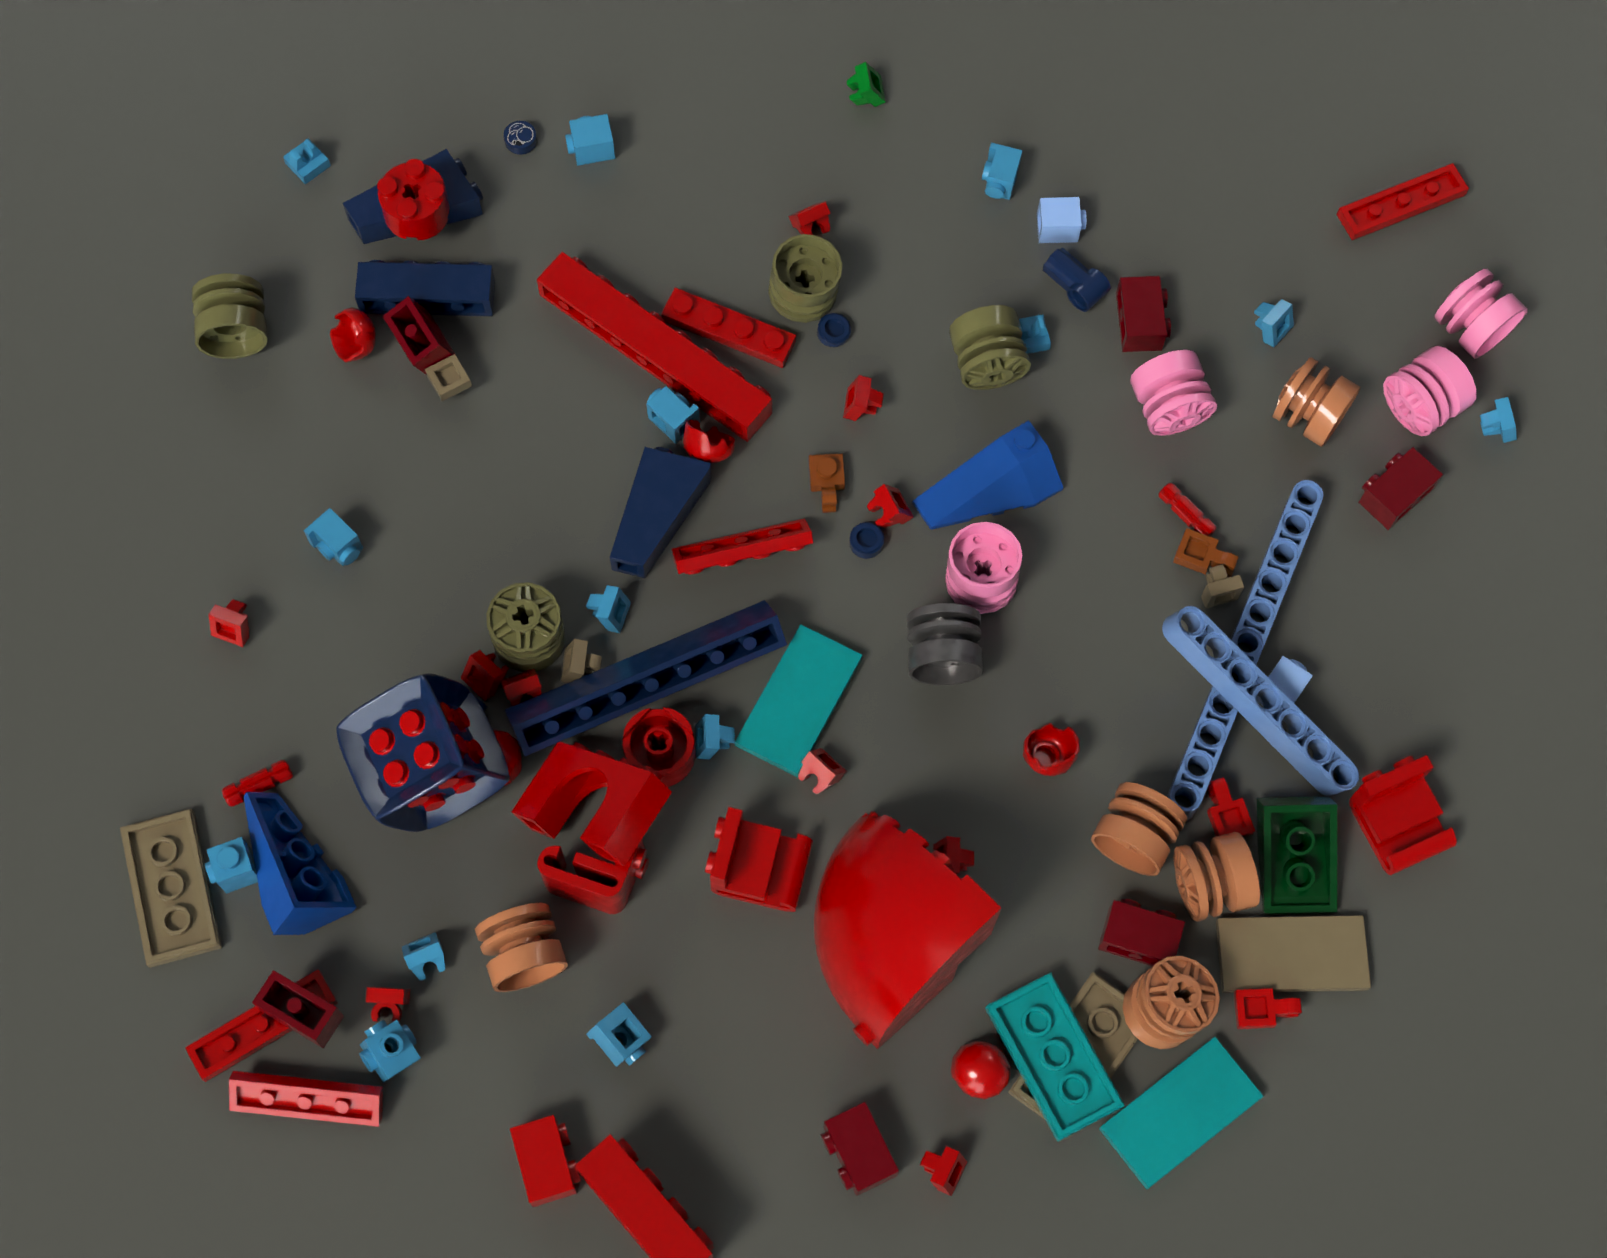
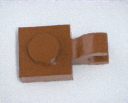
(827, 476)
(1200, 552)

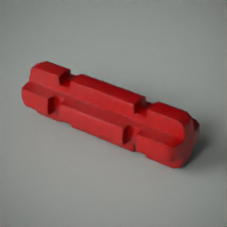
(1186, 510)
(257, 782)

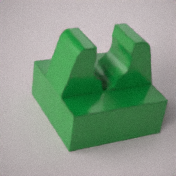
(869, 86)

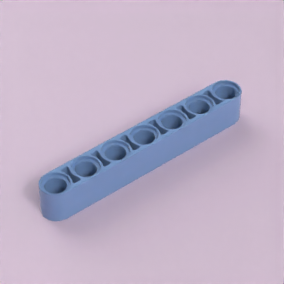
(1276, 704)

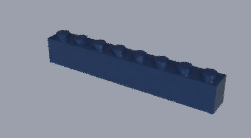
(645, 677)

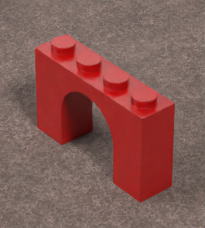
(572, 773)

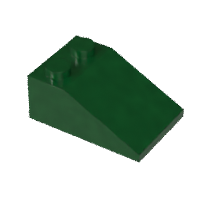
(1297, 854)

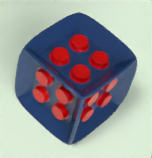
(422, 753)

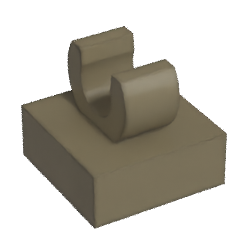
(448, 377)
(1221, 588)
(578, 662)

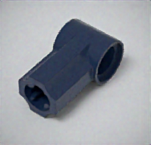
(1082, 285)

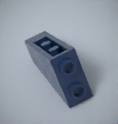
(464, 200)
(656, 508)

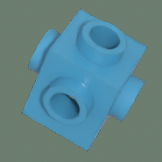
(379, 1059)

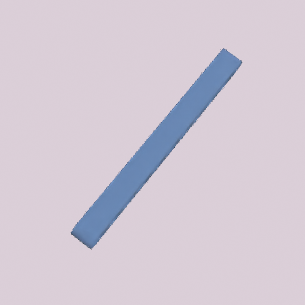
(1249, 632)

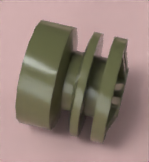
(805, 262)
(229, 316)
(989, 347)
(531, 644)

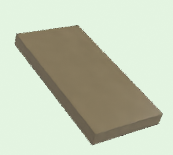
(170, 888)
(1293, 953)
(1102, 1019)

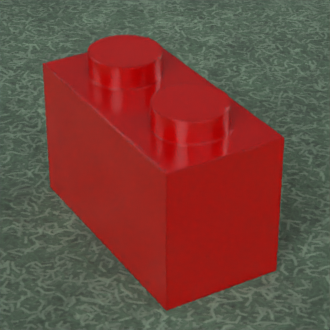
(544, 1160)

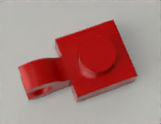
(1227, 814)
(1259, 1009)

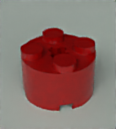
(414, 200)
(660, 728)

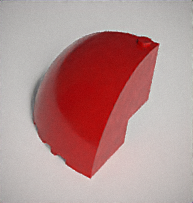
(893, 925)

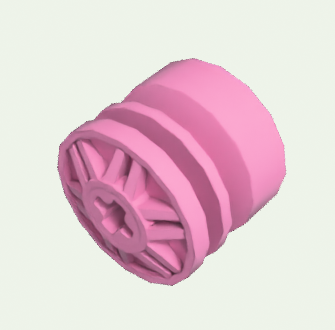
(1475, 308)
(1430, 390)
(1173, 392)
(983, 566)

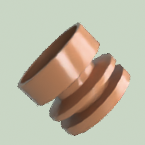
(1316, 401)
(1139, 828)
(1216, 876)
(521, 947)
(1157, 1014)

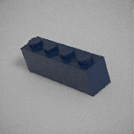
(438, 287)

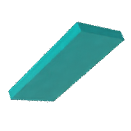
(798, 700)
(1054, 1057)
(1180, 1112)

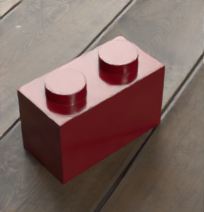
(1142, 313)
(418, 334)
(1400, 488)
(1140, 932)
(298, 1009)
(859, 1149)

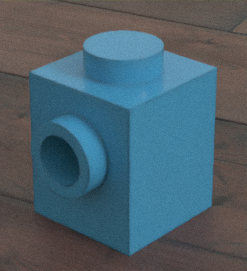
(590, 139)
(231, 865)

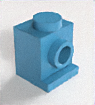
(1001, 170)
(671, 412)
(334, 538)
(624, 1024)

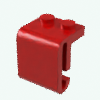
(1401, 815)
(757, 863)
(596, 881)

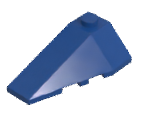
(1001, 477)
(292, 878)

